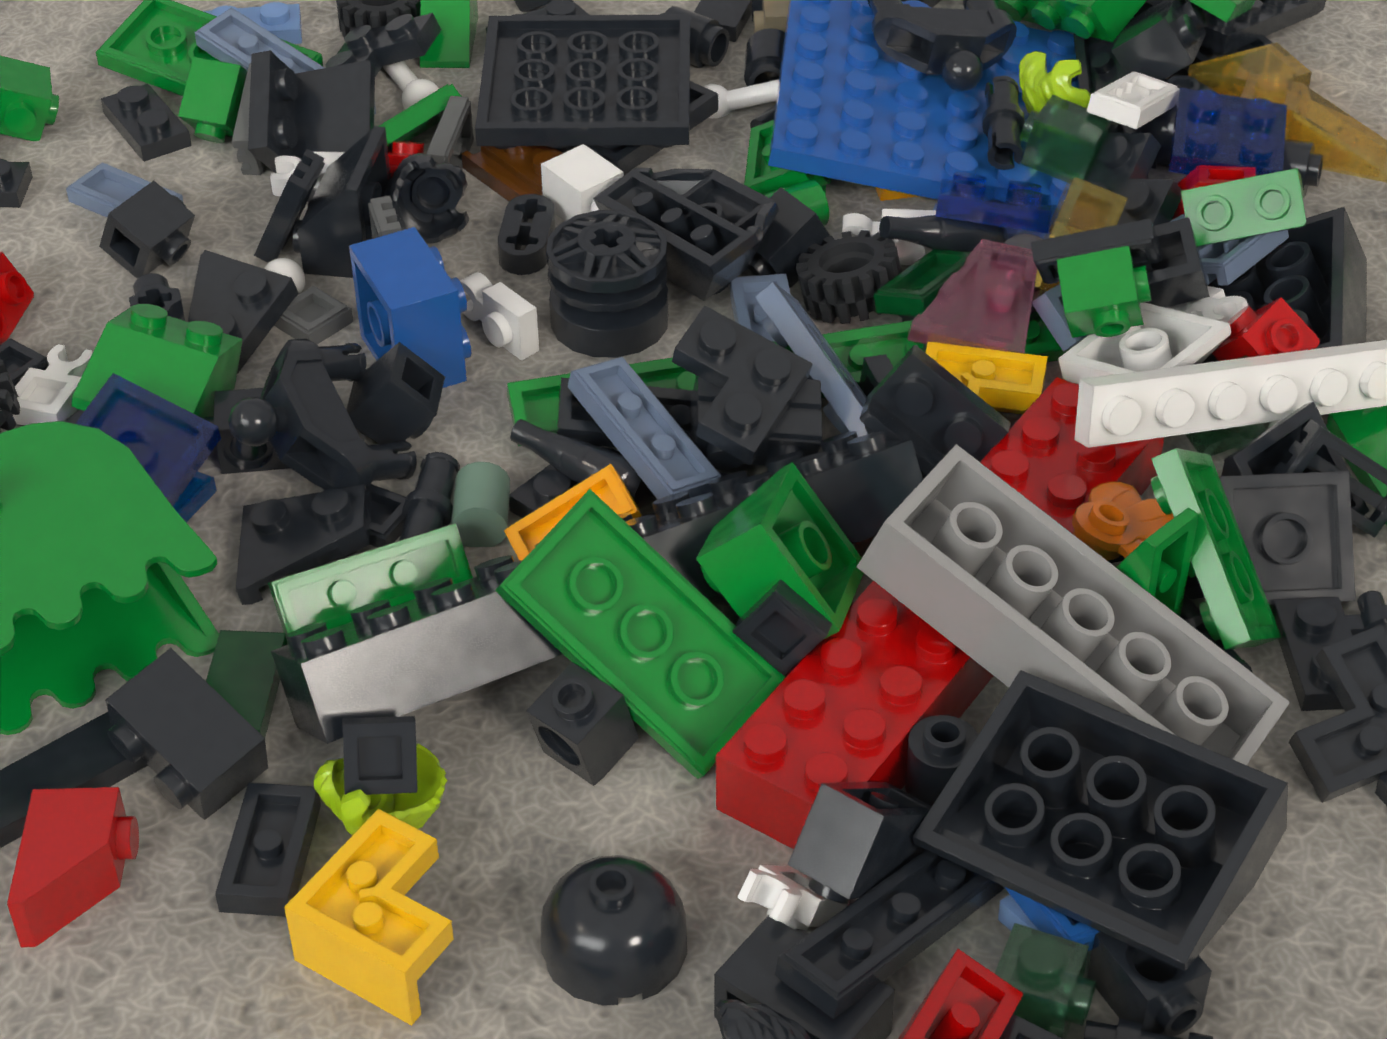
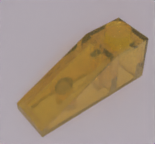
(1344, 141)

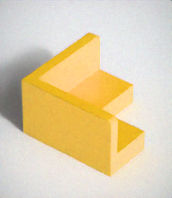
(1001, 378)
(359, 923)

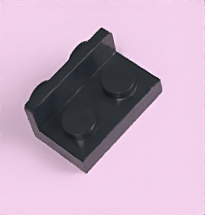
(933, 410)

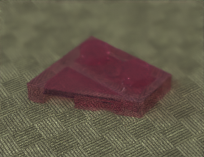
(983, 302)

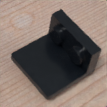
(307, 109)

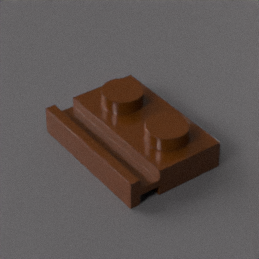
(510, 170)

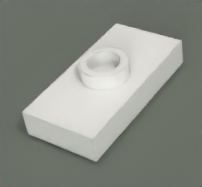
(1133, 100)

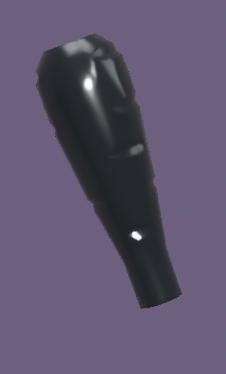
(940, 232)
(576, 457)

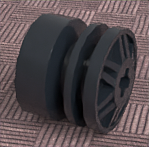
(608, 283)

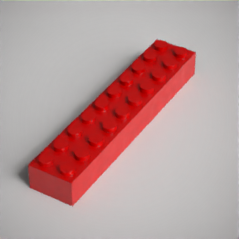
(865, 687)

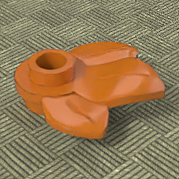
(1117, 520)

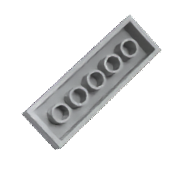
(1043, 602)

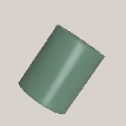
(481, 504)

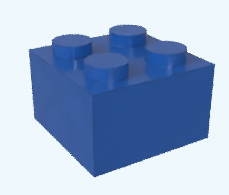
(410, 301)

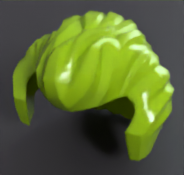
(1039, 85)
(357, 807)

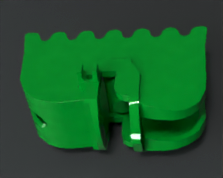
(87, 568)

